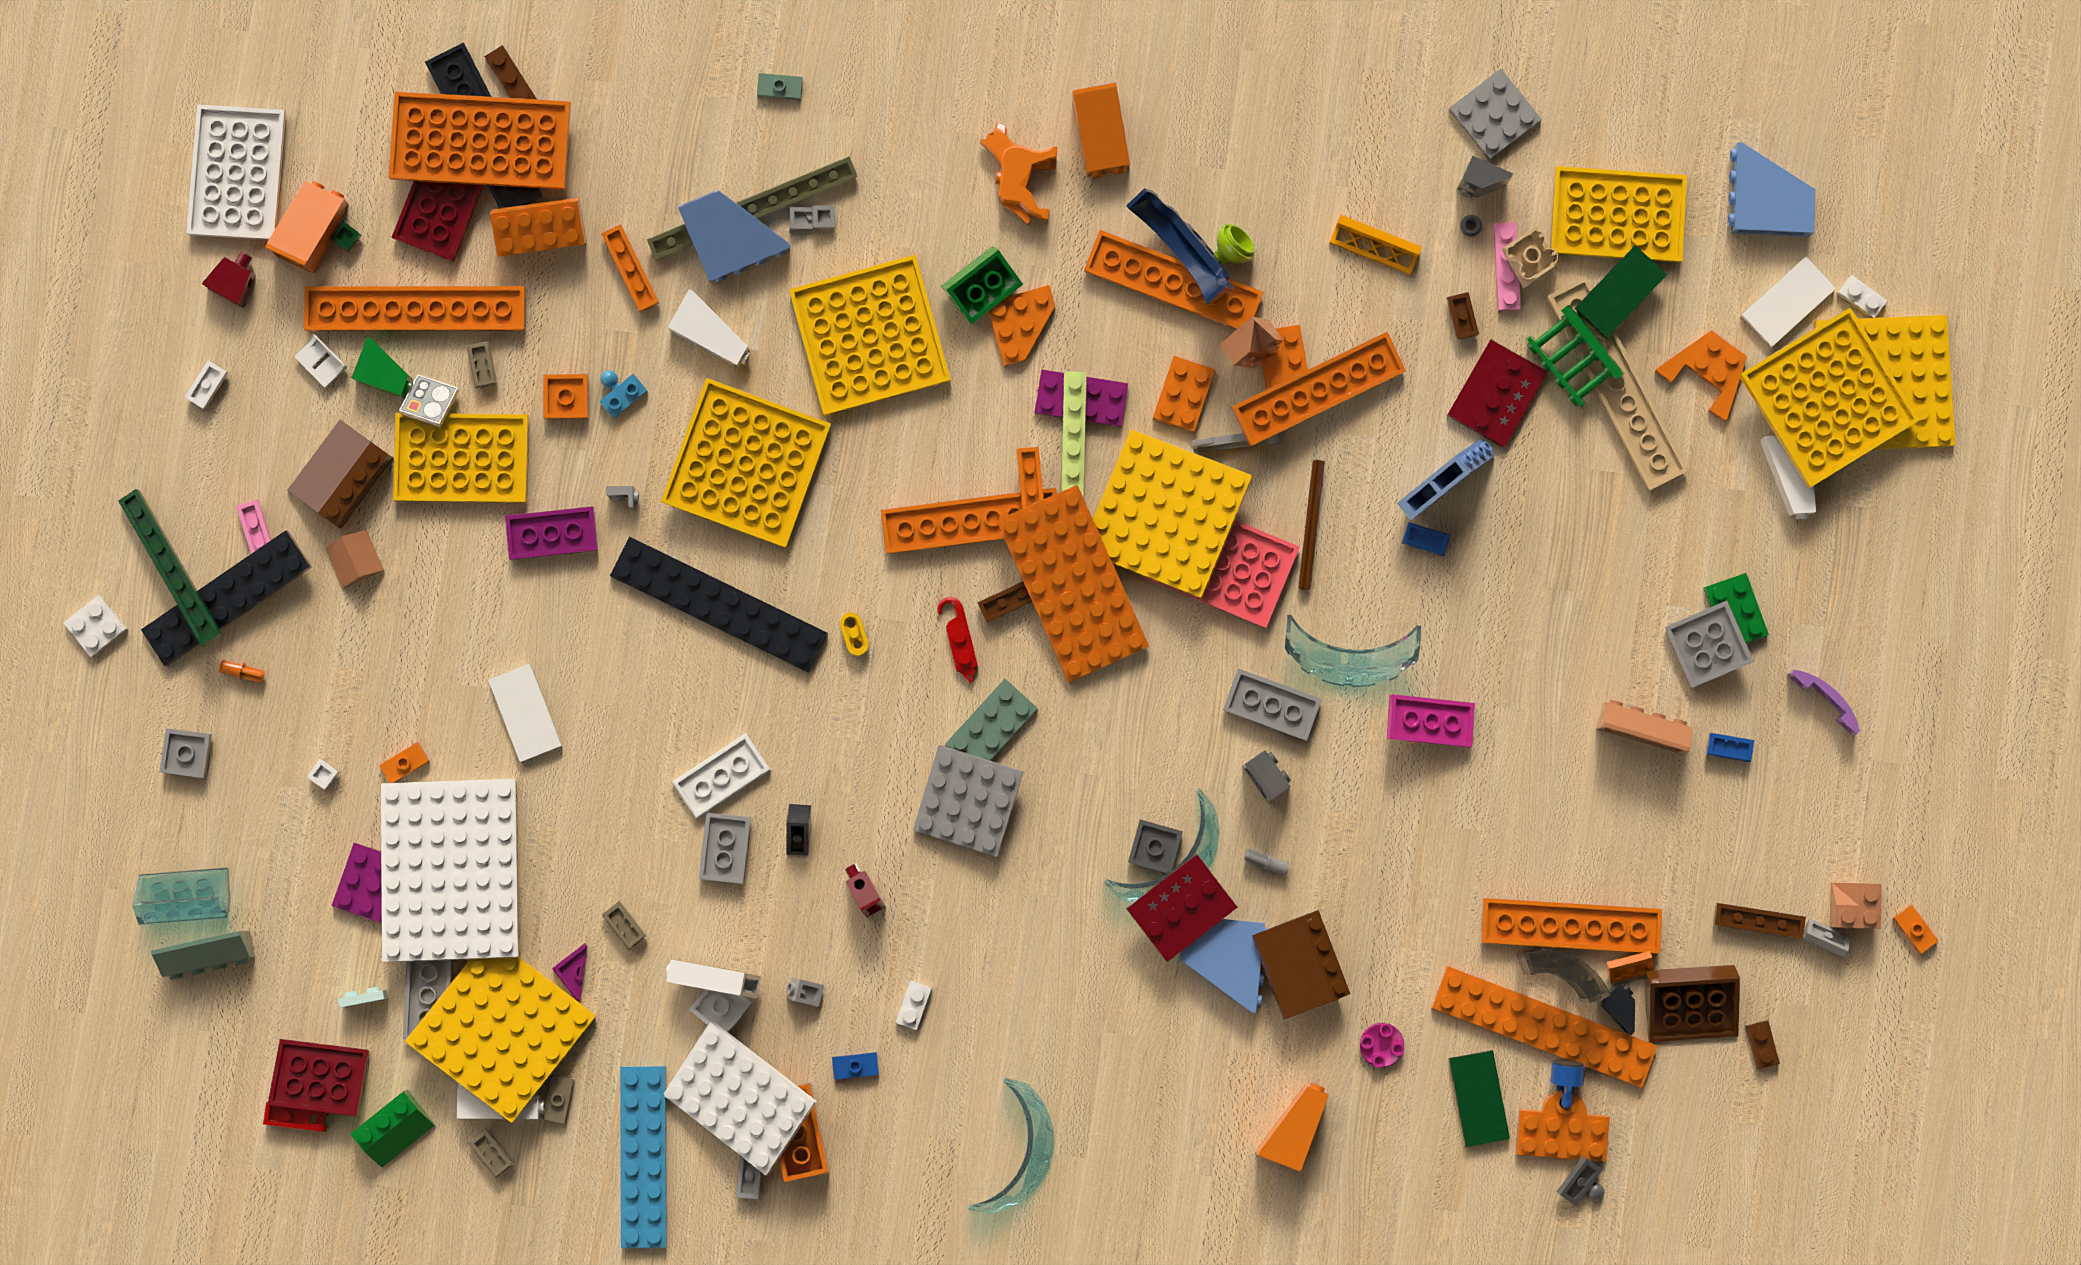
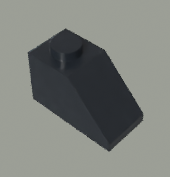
(798, 829)
(1620, 1007)

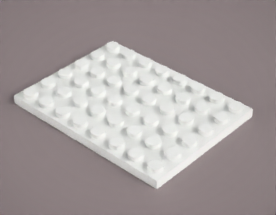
(449, 870)

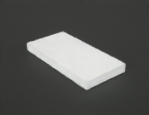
(1788, 302)
(525, 713)
(721, 776)

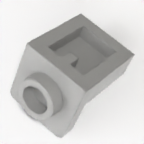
(619, 493)
(804, 991)

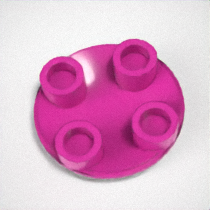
(1382, 1045)

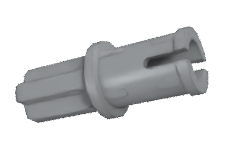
(1266, 861)

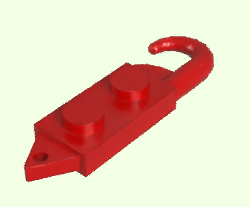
(960, 639)

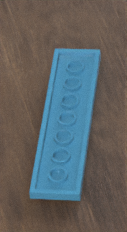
(643, 1157)

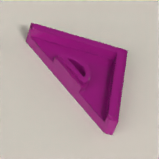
(572, 971)

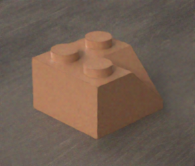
(1252, 342)
(1855, 905)

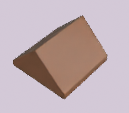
(354, 558)

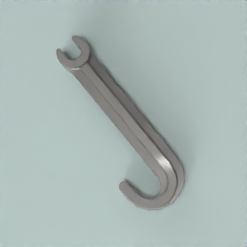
(1229, 442)

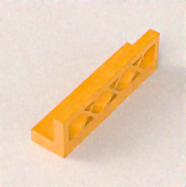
(1379, 237)

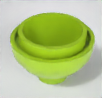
(1234, 245)

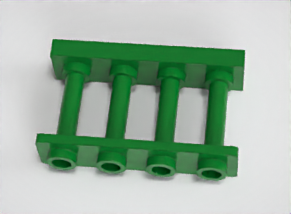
(1583, 335)

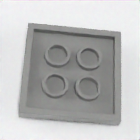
(1495, 114)
(1709, 644)

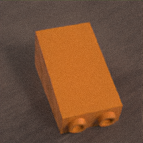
(1101, 130)
(307, 226)
(1294, 1131)

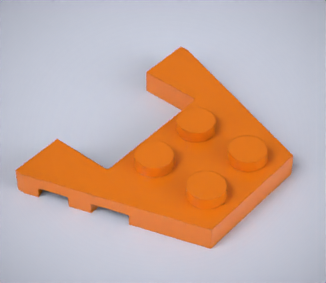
(1714, 362)

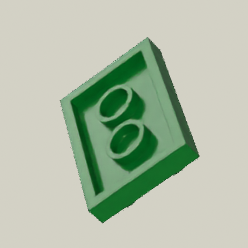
(1742, 603)

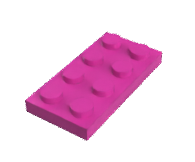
(1430, 721)

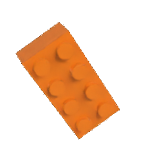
(538, 227)
(806, 1151)

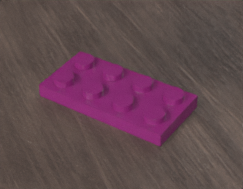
(1103, 398)
(551, 533)

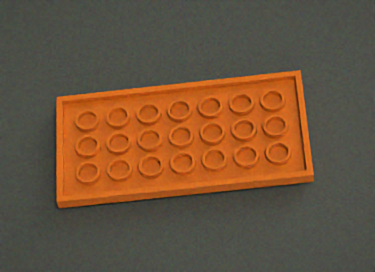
(479, 140)
(1072, 583)

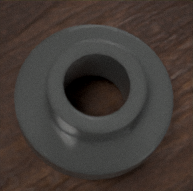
(1471, 219)

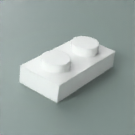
(1862, 297)
(206, 385)
(913, 1005)

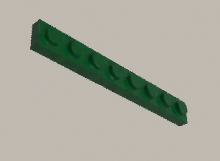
(170, 568)

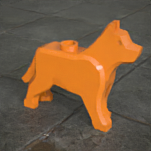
(1016, 171)

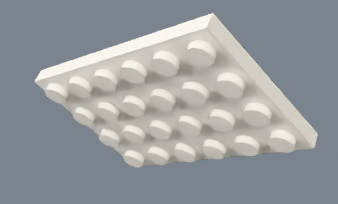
(236, 172)
(739, 1098)

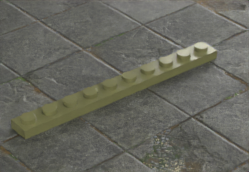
(765, 202)

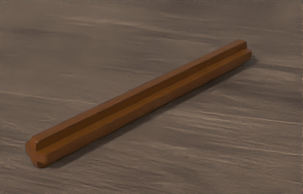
(1311, 524)

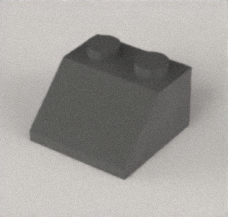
(1482, 178)
(1267, 776)

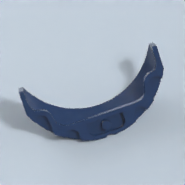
(1184, 242)

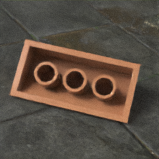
(1644, 727)

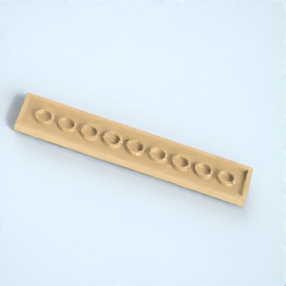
(1625, 399)

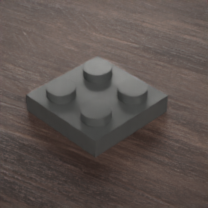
(1155, 846)

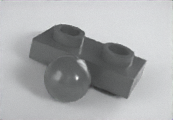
(1581, 1182)

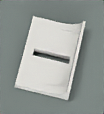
(313, 353)

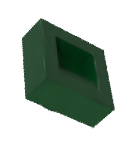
(345, 236)

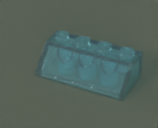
(182, 896)

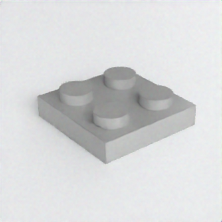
(185, 753)

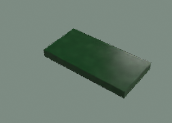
(1620, 291)
(1479, 1098)

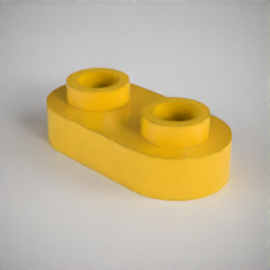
(854, 634)

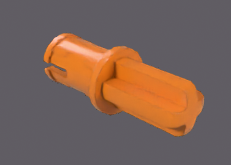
(241, 671)

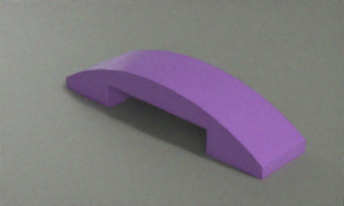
(1847, 718)

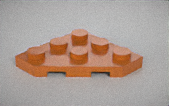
(1020, 321)

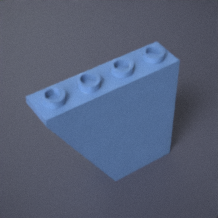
(1767, 197)
(728, 235)
(1446, 478)
(1229, 960)

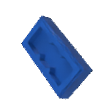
(1426, 539)
(1730, 747)
(855, 1065)

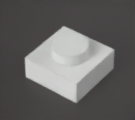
(323, 774)

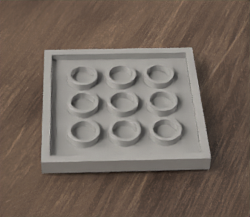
(968, 800)

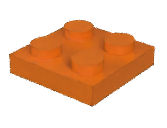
(565, 396)

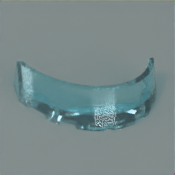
(1351, 666)
(1204, 846)
(1037, 1155)

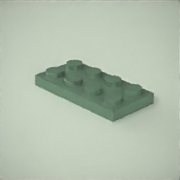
(993, 722)

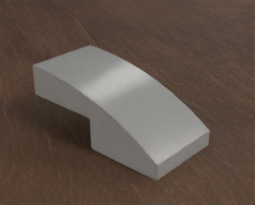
(811, 218)

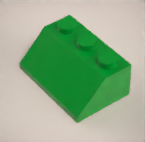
(982, 284)
(393, 1128)

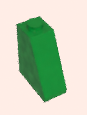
(380, 371)

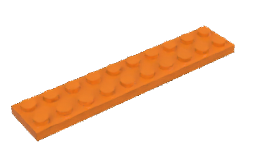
(414, 308)
(1544, 1026)

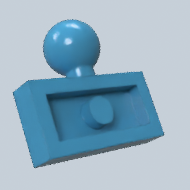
(622, 394)

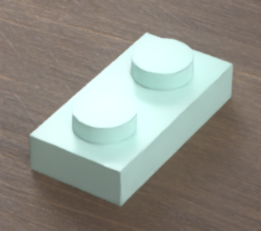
(353, 998)

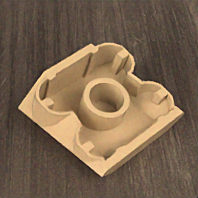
(1530, 257)

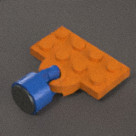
(1563, 1123)

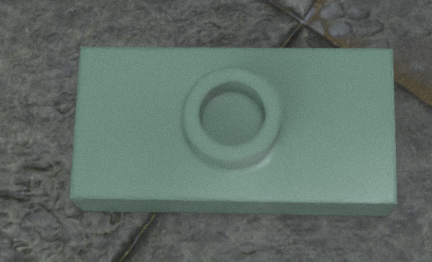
(779, 86)

